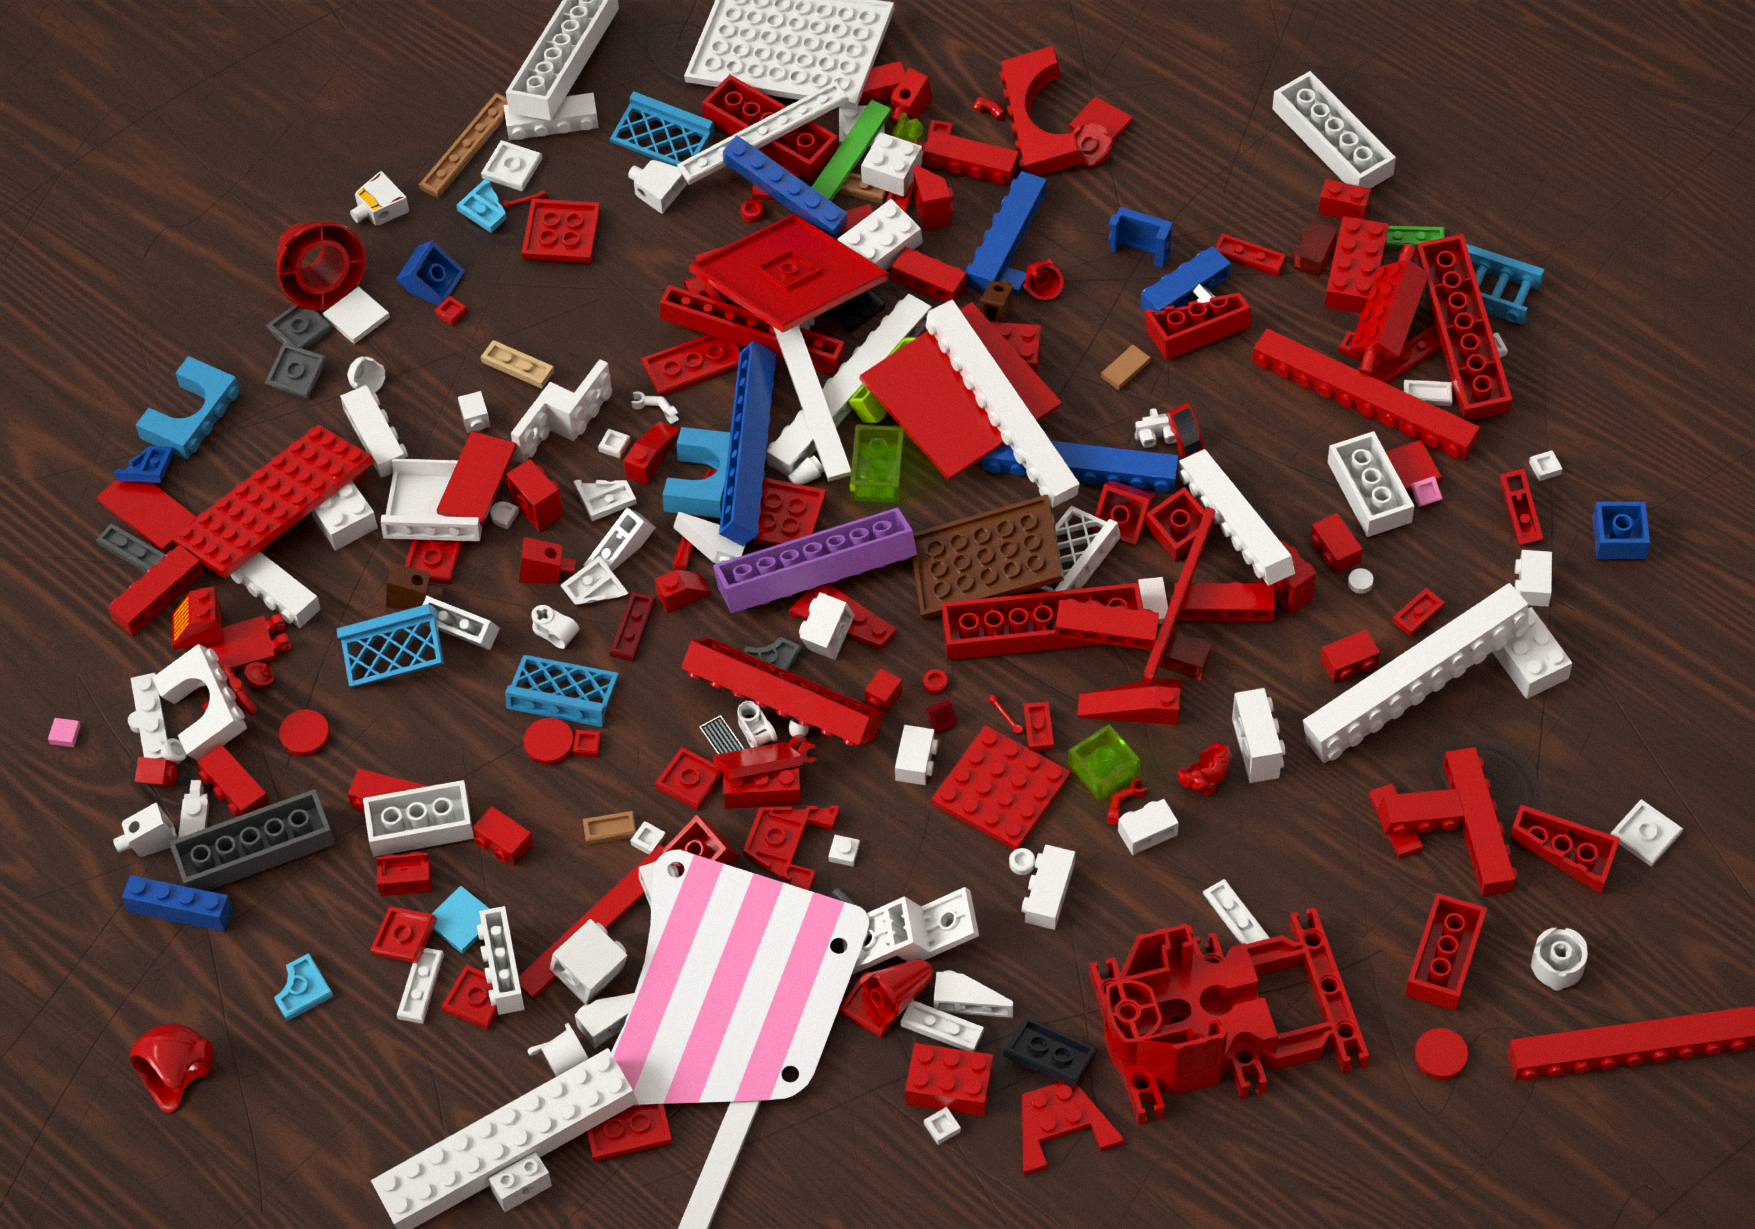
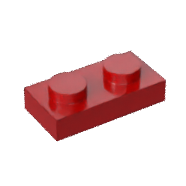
(1418, 612)
(1038, 726)

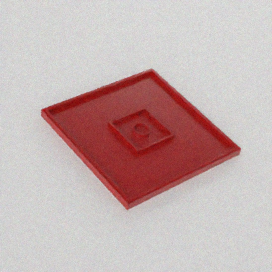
(788, 272)
(936, 406)

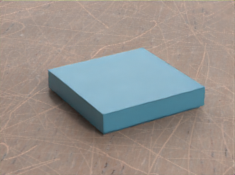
(459, 919)

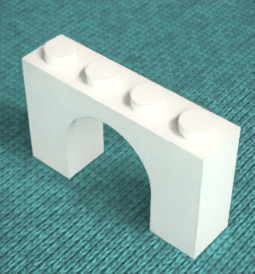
(222, 718)

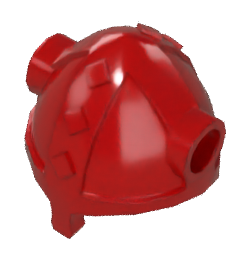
(1043, 280)

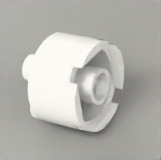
(1559, 958)

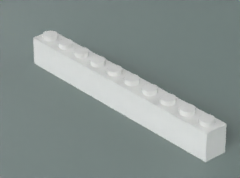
(1002, 403)
(796, 441)

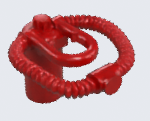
(242, 696)

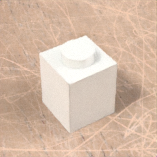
(474, 412)

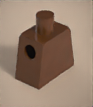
(997, 297)
(409, 587)

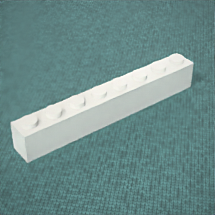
(1236, 517)

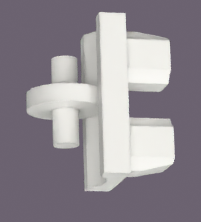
(1153, 427)

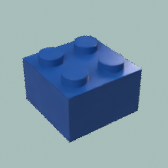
(1621, 530)

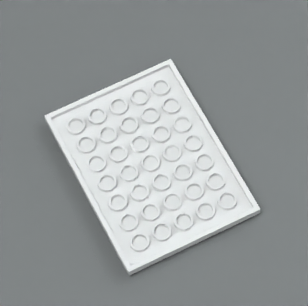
(791, 45)

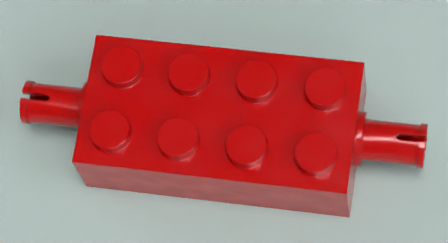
(1389, 310)

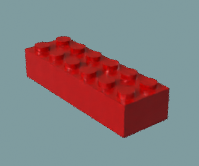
(738, 105)

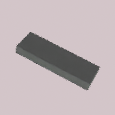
(129, 548)

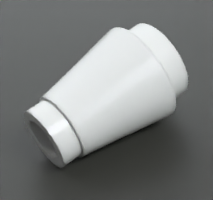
(807, 471)

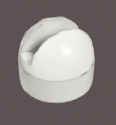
(796, 728)

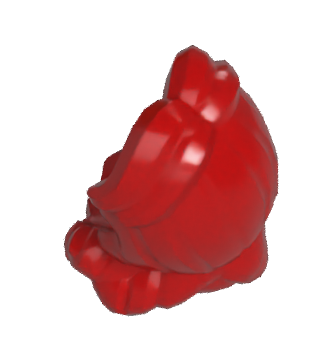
(1208, 771)

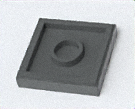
(299, 327)
(296, 371)

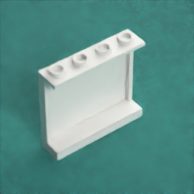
(413, 504)

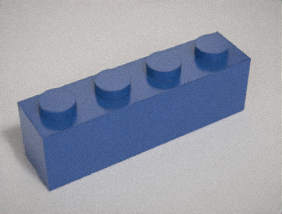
(1176, 289)
(177, 903)

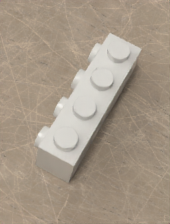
(501, 959)

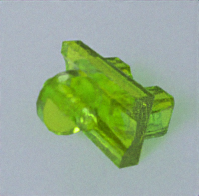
(908, 129)

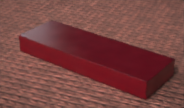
(632, 626)

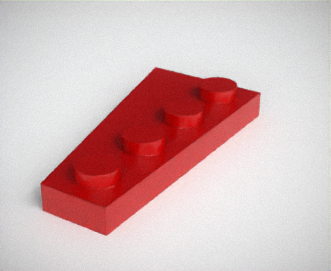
(865, 627)

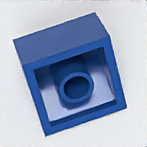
(430, 273)

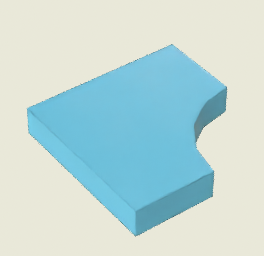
(303, 989)

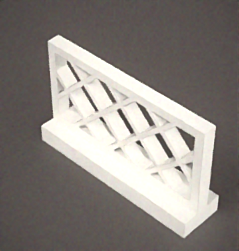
(1093, 555)

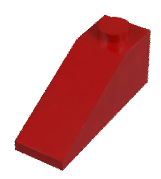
(649, 452)
(1520, 506)
(373, 784)

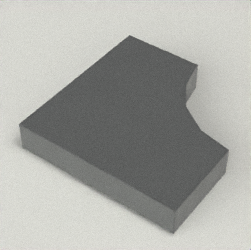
(780, 653)

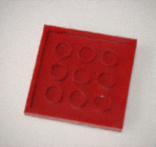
(1001, 787)

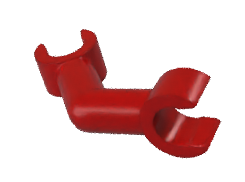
(1117, 797)

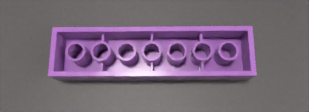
(815, 560)

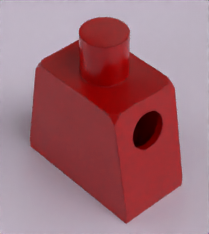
(911, 96)
(543, 562)

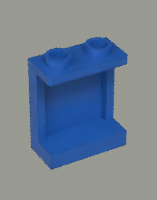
(1142, 233)

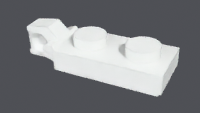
(194, 810)

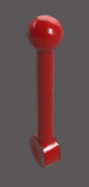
(541, 195)
(1017, 729)

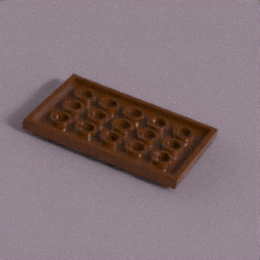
(987, 555)

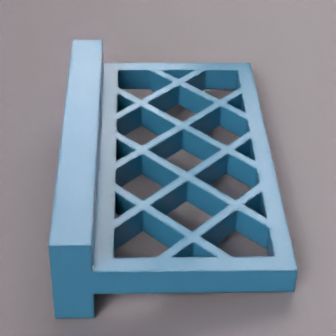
(666, 114)
(386, 625)
(557, 704)

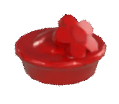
(258, 675)

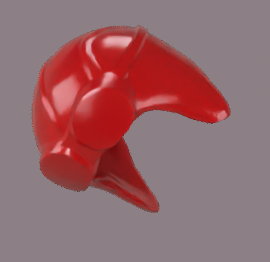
(169, 1060)

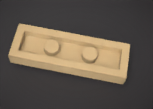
(517, 364)

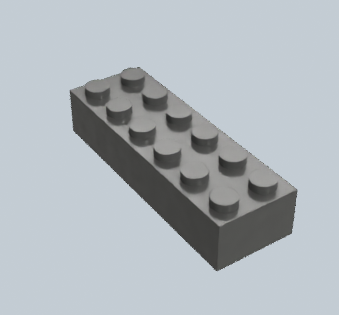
(252, 842)

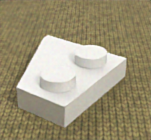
(605, 497)
(593, 584)

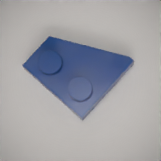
(148, 466)

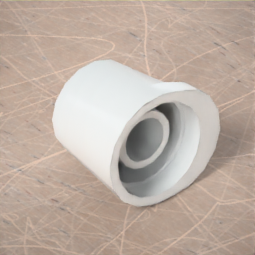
(562, 1051)

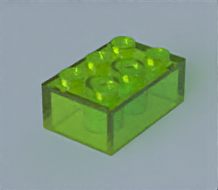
(877, 464)

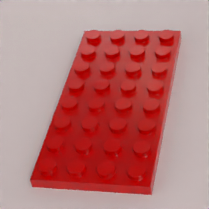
(272, 500)

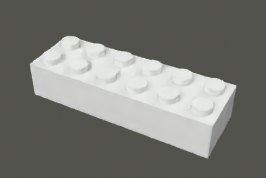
(1333, 132)

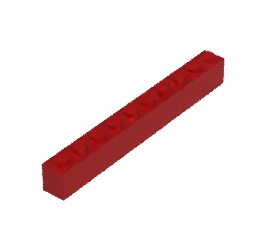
(1365, 394)
(1632, 1043)

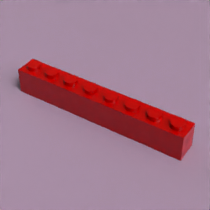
(743, 327)

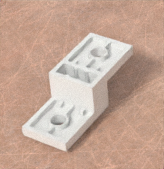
(562, 411)
(917, 930)

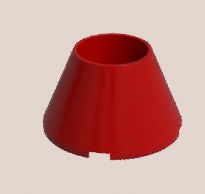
(330, 275)

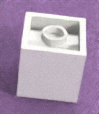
(588, 961)

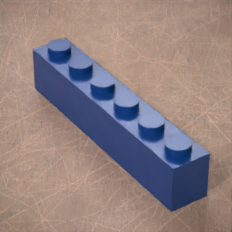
(784, 186)
(1006, 231)

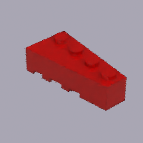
(1198, 324)
(1567, 845)

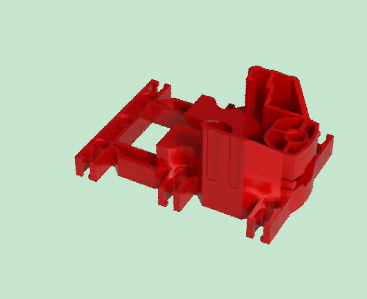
(1191, 1016)

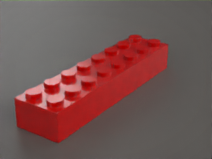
(1464, 328)
(1021, 621)
(782, 691)

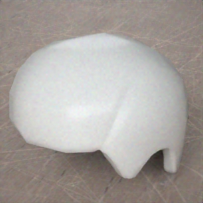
(366, 372)

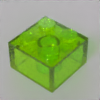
(1103, 762)

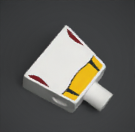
(379, 201)

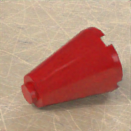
(895, 987)

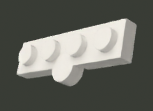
(149, 716)

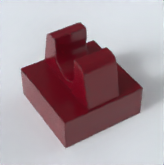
(941, 716)

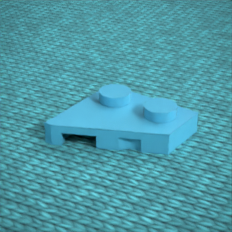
(483, 207)

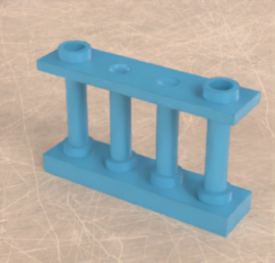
(1506, 269)

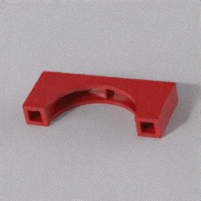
(1040, 150)

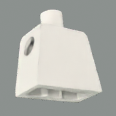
(657, 184)
(146, 832)

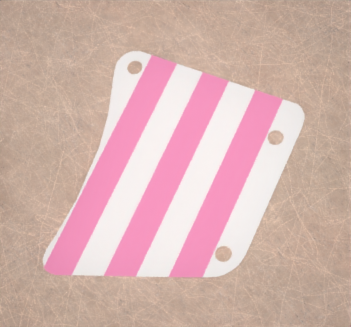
(734, 985)

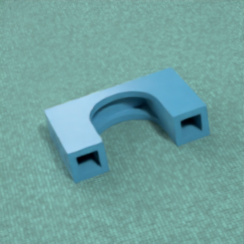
(187, 433)
(705, 495)

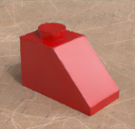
(680, 589)

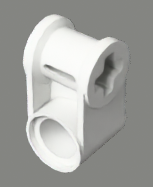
(553, 626)
(756, 729)

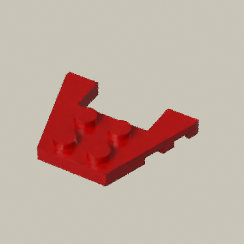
(777, 836)
(1056, 1113)

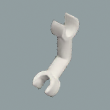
(669, 411)

